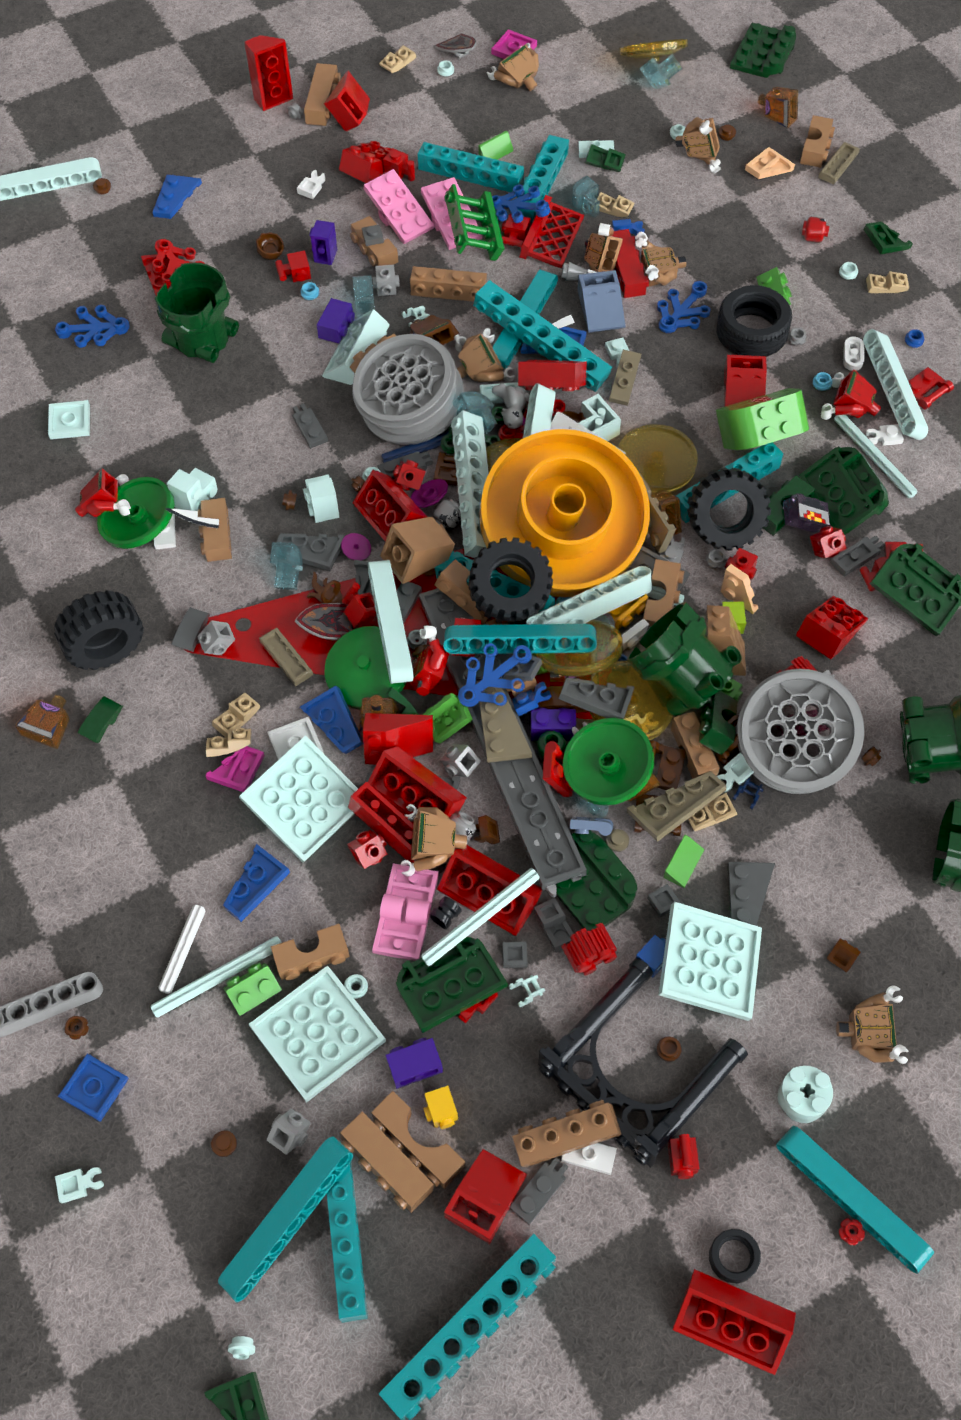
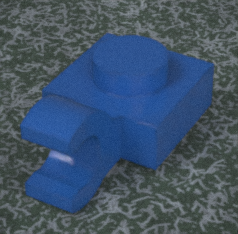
(634, 228)
(529, 700)

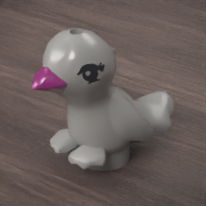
(515, 401)

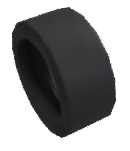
(749, 1242)

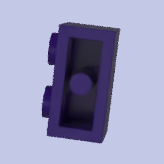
(323, 242)
(335, 320)
(556, 720)
(414, 1062)

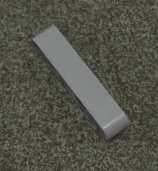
(55, 1005)

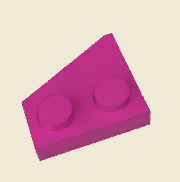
(238, 770)

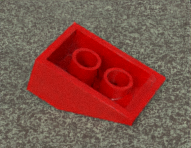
(406, 731)

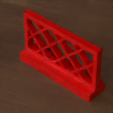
(536, 230)

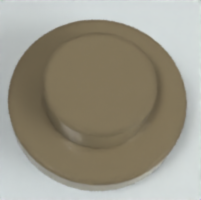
(617, 840)

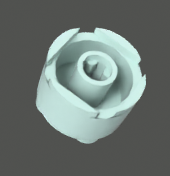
(817, 1087)

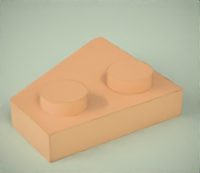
(769, 164)
(737, 588)

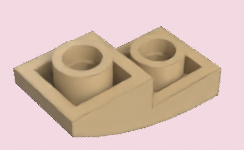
(397, 61)
(618, 207)
(892, 283)
(237, 715)
(236, 740)
(713, 813)

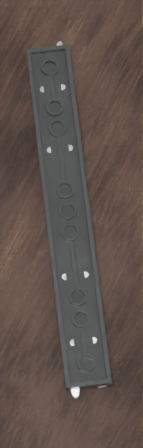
(519, 780)

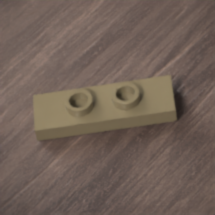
(839, 163)
(625, 377)
(286, 656)

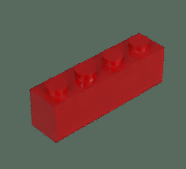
(628, 267)
(383, 819)

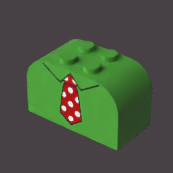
(763, 419)

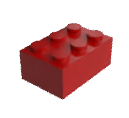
(552, 374)

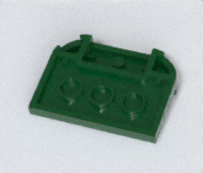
(764, 50)
(848, 486)
(919, 587)
(604, 891)
(449, 984)

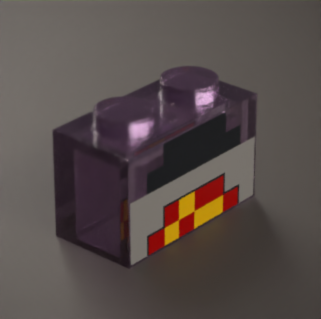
(806, 513)

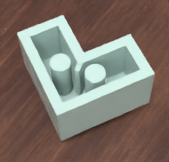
(600, 418)
(191, 489)
(321, 498)

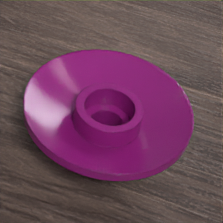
(430, 493)

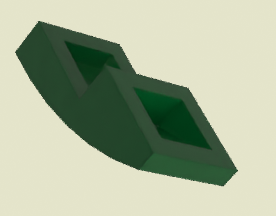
(605, 159)
(408, 708)
(99, 718)

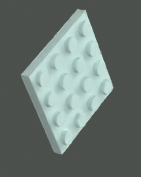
(301, 798)
(710, 961)
(317, 1033)

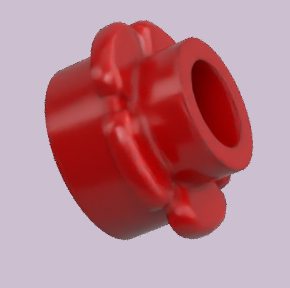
(844, 1231)

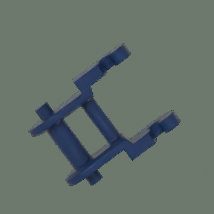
(741, 789)

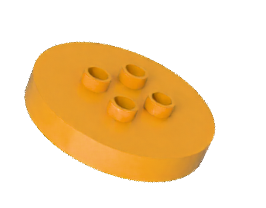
(573, 502)

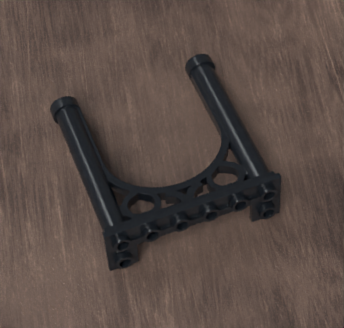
(652, 1139)

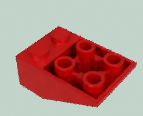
(348, 102)
(364, 161)
(744, 378)
(831, 626)
(485, 1196)

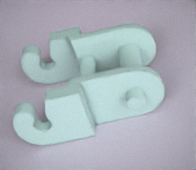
(414, 312)
(533, 979)

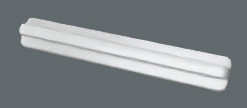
(181, 949)

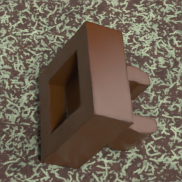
(488, 830)
(843, 955)

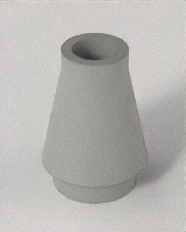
(571, 271)

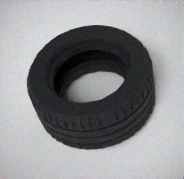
(759, 302)

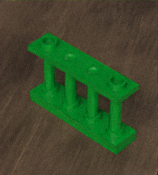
(486, 216)

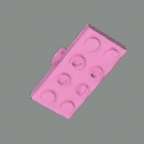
(434, 198)
(398, 207)
(405, 913)

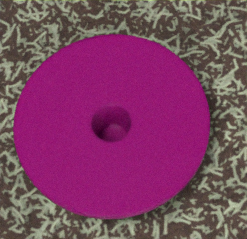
(356, 546)

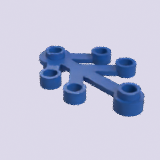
(541, 207)
(670, 323)
(113, 326)
(491, 677)

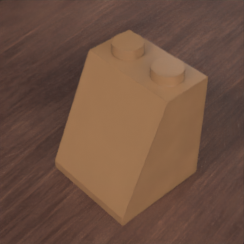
(416, 547)
(723, 632)

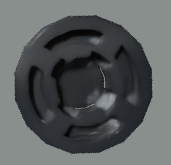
(445, 912)

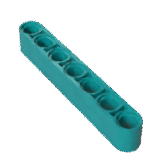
(534, 298)
(529, 634)
(856, 1199)
(285, 1219)

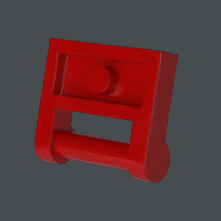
(924, 383)
(553, 771)

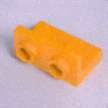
(624, 613)

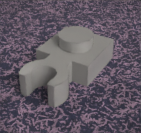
(674, 552)

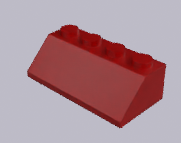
(269, 71)
(385, 503)
(408, 782)
(476, 879)
(735, 1322)

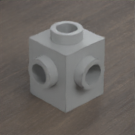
(386, 280)
(216, 637)
(460, 760)
(288, 1131)

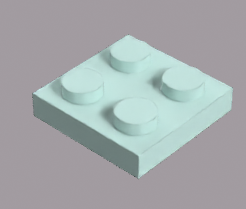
(69, 419)

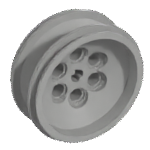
(407, 389)
(834, 708)

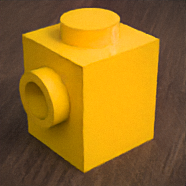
(440, 1108)

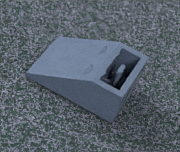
(601, 301)

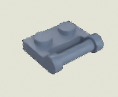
(584, 824)

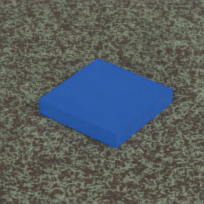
(93, 1087)

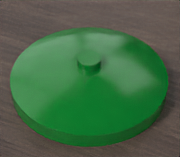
(147, 514)
(359, 666)
(608, 761)

